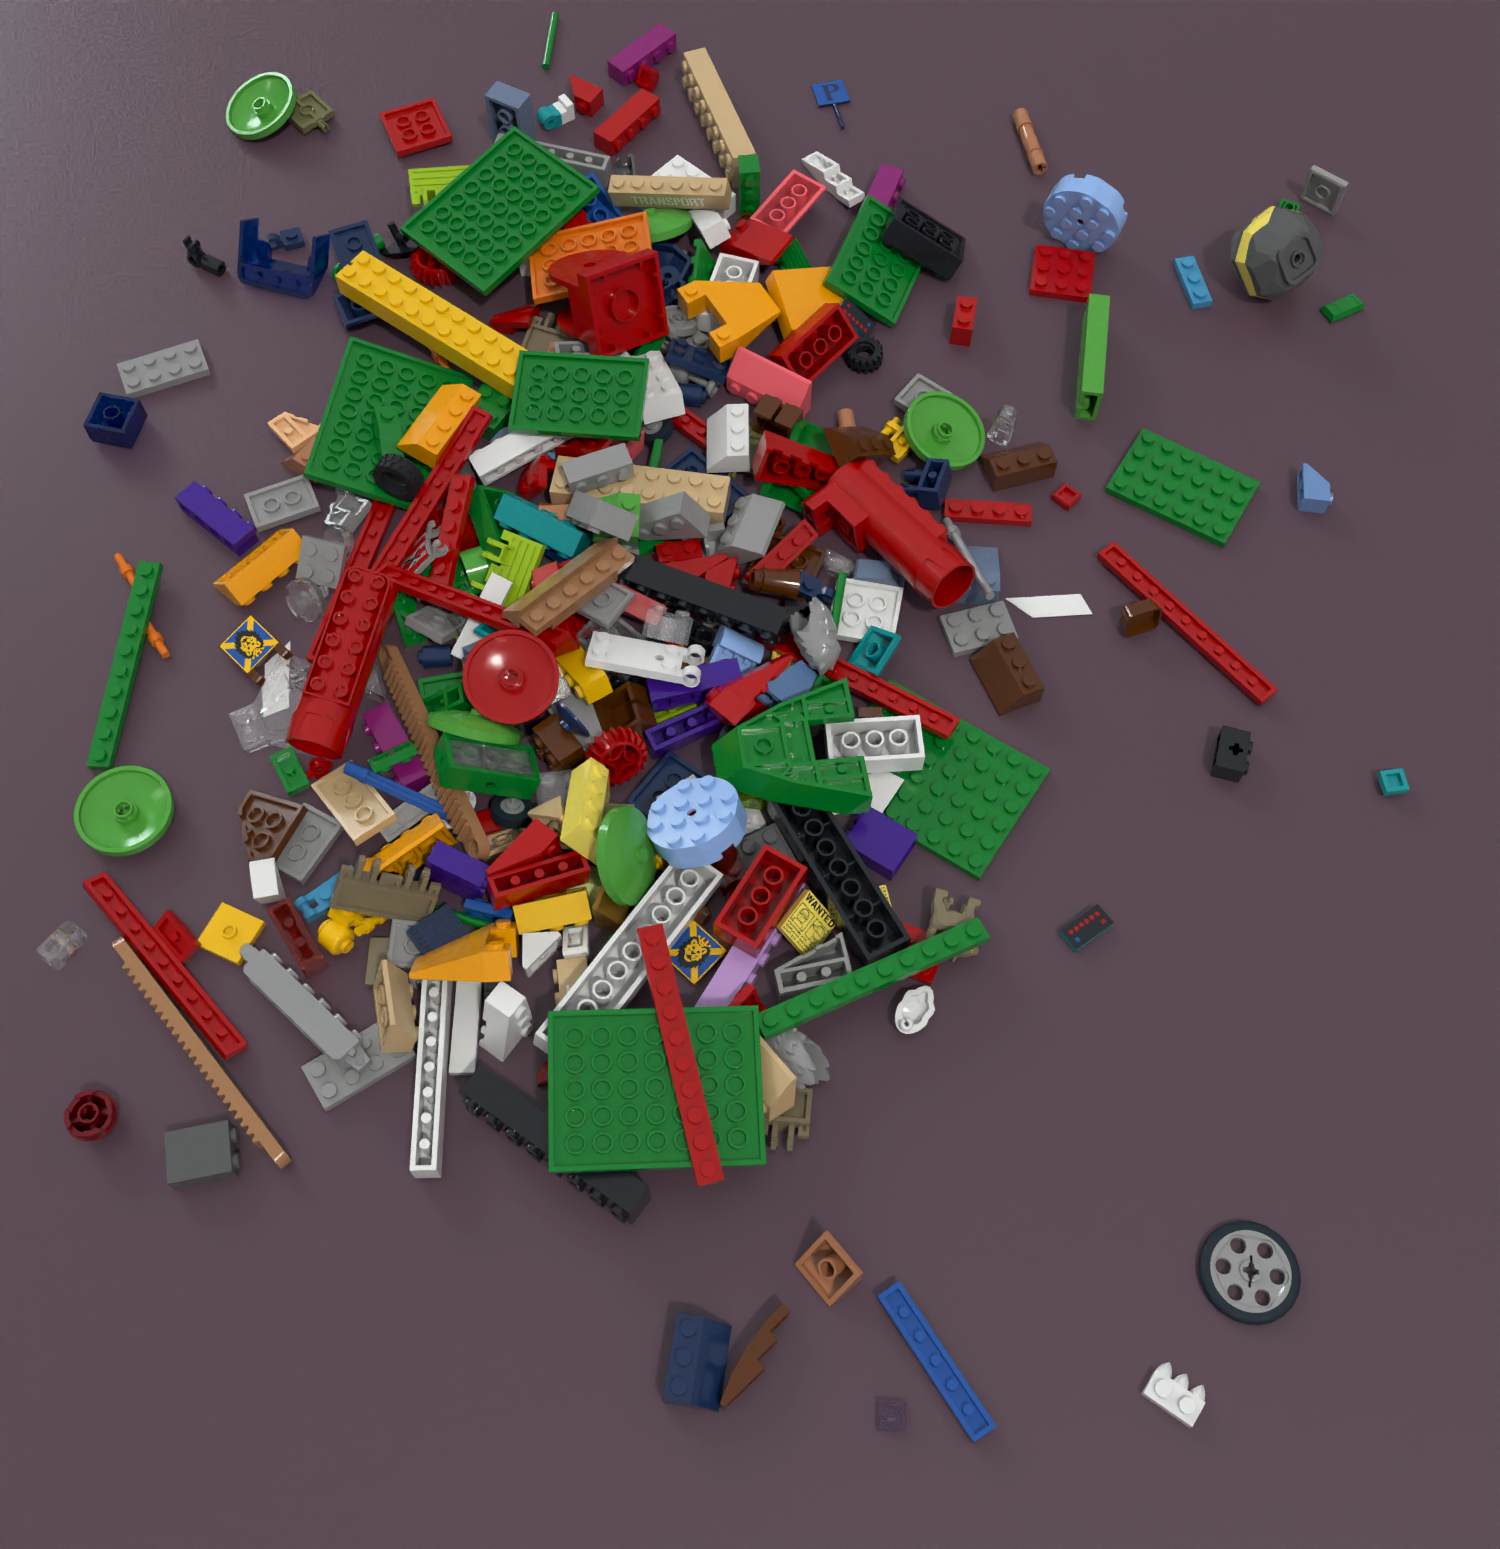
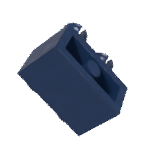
(932, 484)

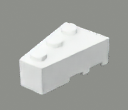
(506, 1020)

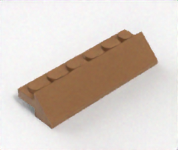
(570, 587)

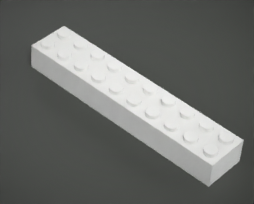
(619, 967)

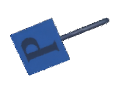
(831, 94)

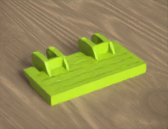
(428, 182)
(516, 563)

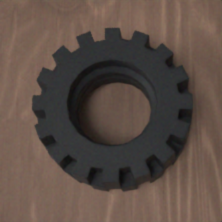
(864, 364)

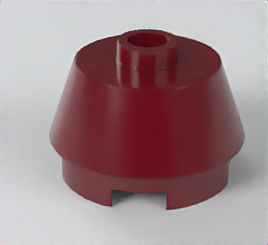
(91, 1115)

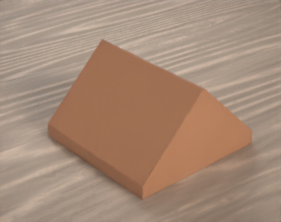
(829, 1268)

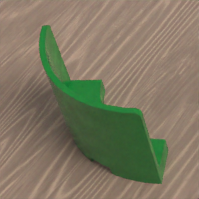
(808, 435)

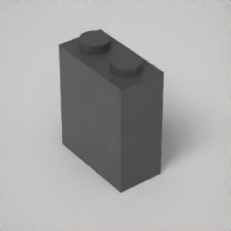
(202, 1154)

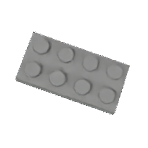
(163, 369)
(338, 1085)

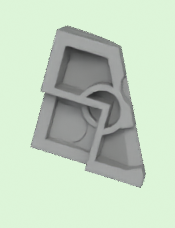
(347, 510)

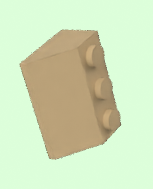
(394, 1009)
(777, 1083)

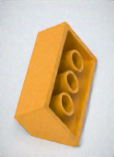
(438, 423)
(260, 567)
(412, 847)

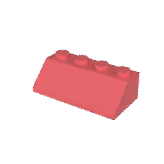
(789, 202)
(755, 376)

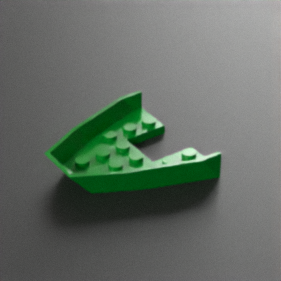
(777, 761)

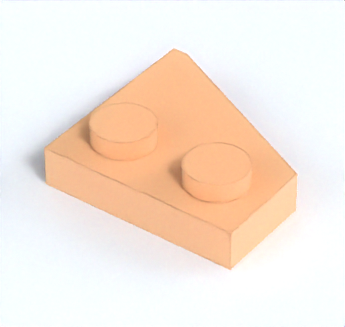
(292, 430)

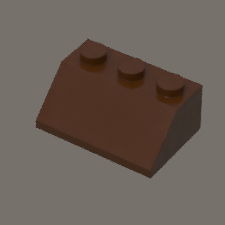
(858, 442)
(1019, 465)
(1007, 674)

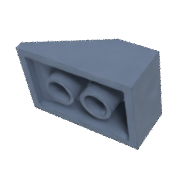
(988, 562)

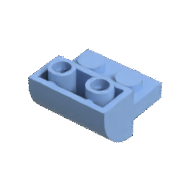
(731, 644)

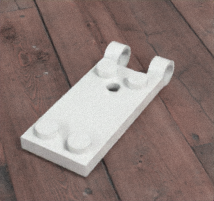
(644, 658)

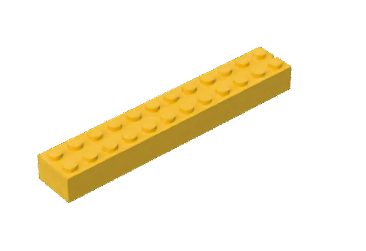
(431, 321)

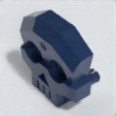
(673, 264)

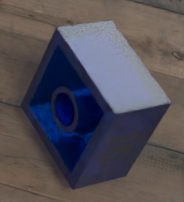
(115, 420)

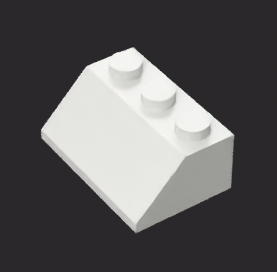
(729, 439)

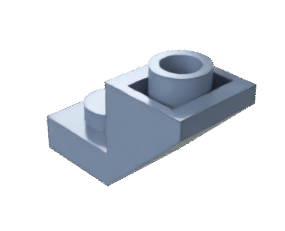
(877, 572)

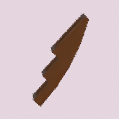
(749, 1366)

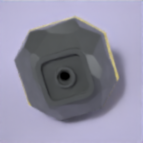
(1276, 252)

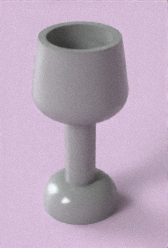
(684, 376)

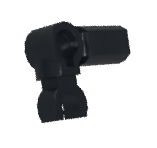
(198, 258)

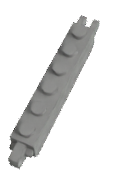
(304, 1010)

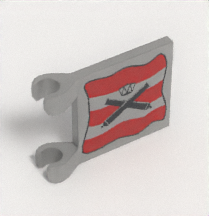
(423, 551)

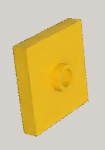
(229, 932)

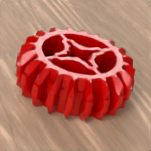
(434, 273)
(612, 751)

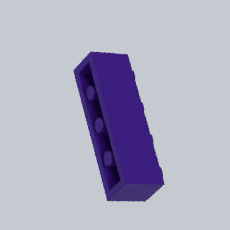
(217, 518)
(671, 695)
(681, 731)

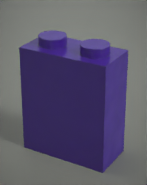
(881, 842)
(457, 871)

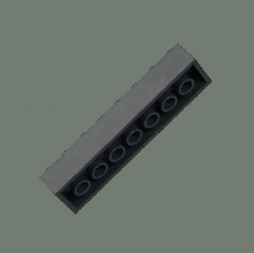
(707, 599)
(841, 881)
(529, 1127)

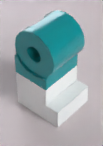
(556, 113)

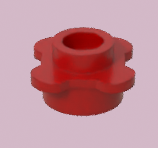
(317, 763)

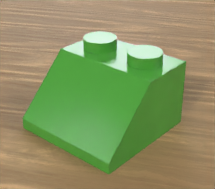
(630, 503)

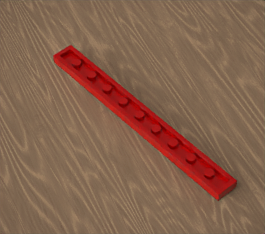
(434, 488)
(362, 555)
(463, 603)
(1188, 624)
(879, 691)
(165, 966)
(680, 1056)

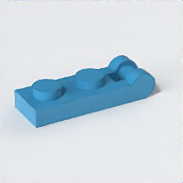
(321, 896)

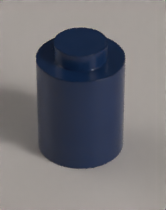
(693, 394)
(436, 656)

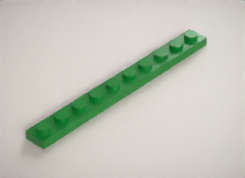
(124, 666)
(871, 978)

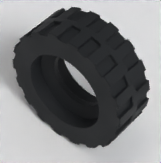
(393, 465)

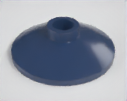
(570, 721)

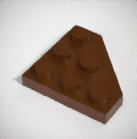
(268, 824)

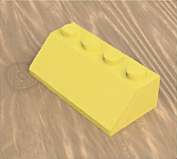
(585, 807)

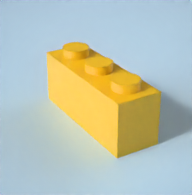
(586, 681)
(553, 911)

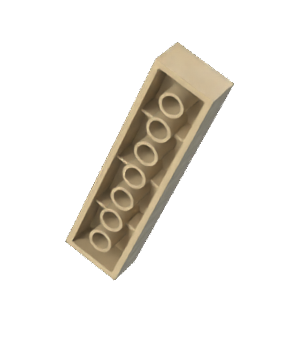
(715, 111)
(654, 483)

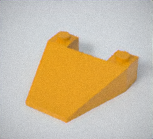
(739, 307)
(476, 957)

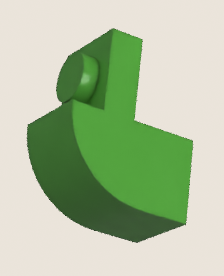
(474, 564)

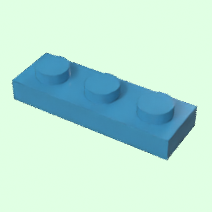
(1192, 282)

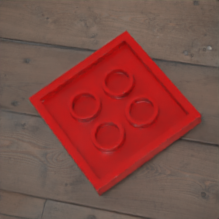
(415, 127)
(1062, 273)

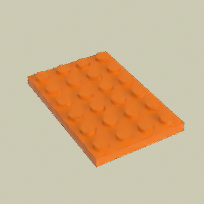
(622, 234)

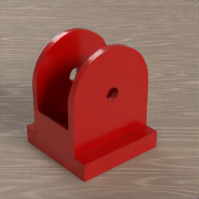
(612, 299)

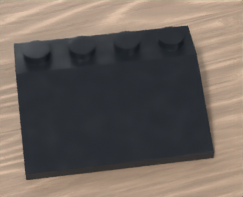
(924, 239)

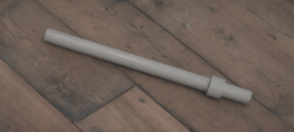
(955, 535)

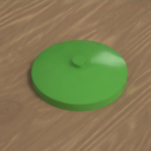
(261, 106)
(667, 223)
(944, 428)
(473, 726)
(124, 811)
(625, 856)

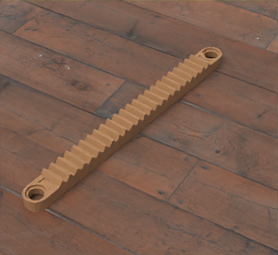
(426, 738)
(200, 1054)

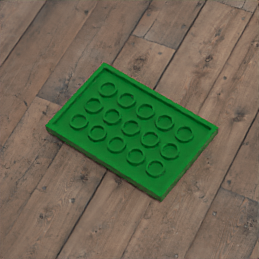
(869, 270)
(579, 395)
(1182, 487)

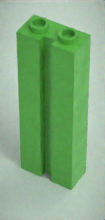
(1092, 357)

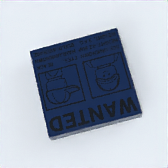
(436, 930)

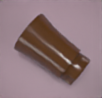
(776, 581)

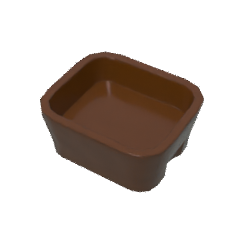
(1140, 617)

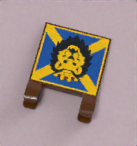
(251, 645)
(697, 950)

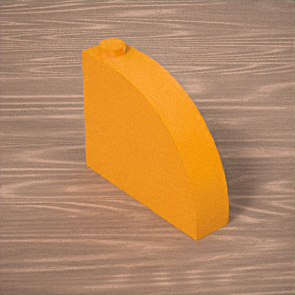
(799, 295)

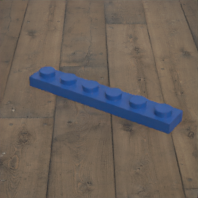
(936, 1362)

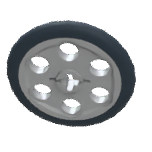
(1216, 1284)

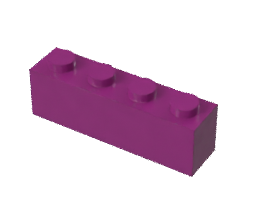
(646, 50)
(887, 184)
(387, 734)

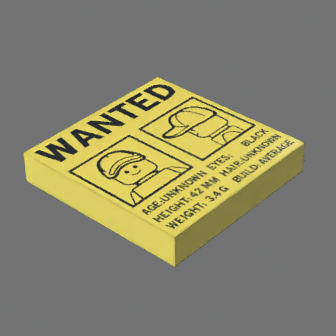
(806, 923)

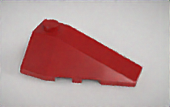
(735, 698)

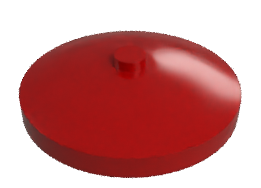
(511, 677)

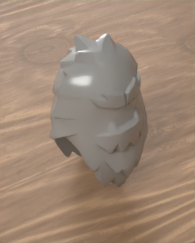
(817, 637)
(801, 1057)

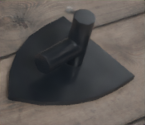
(400, 245)

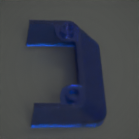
(261, 271)

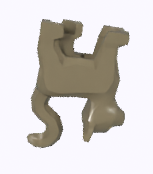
(944, 919)

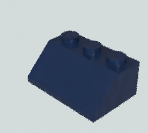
(351, 312)
(697, 1363)

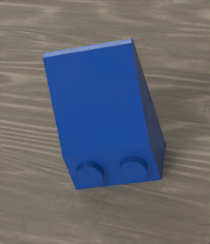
(601, 206)

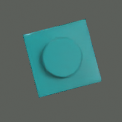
(1393, 782)

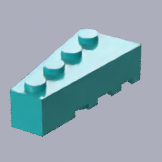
(542, 526)

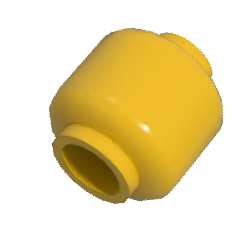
(335, 937)

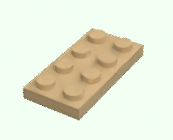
(354, 805)

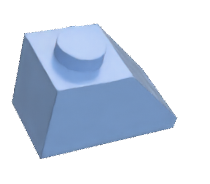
(1312, 491)

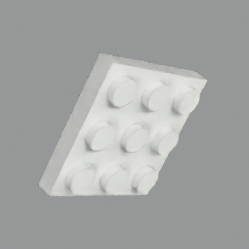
(868, 605)

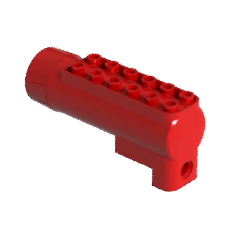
(878, 513)
(343, 664)

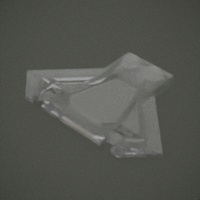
(270, 715)

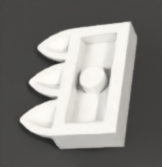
(1174, 1395)

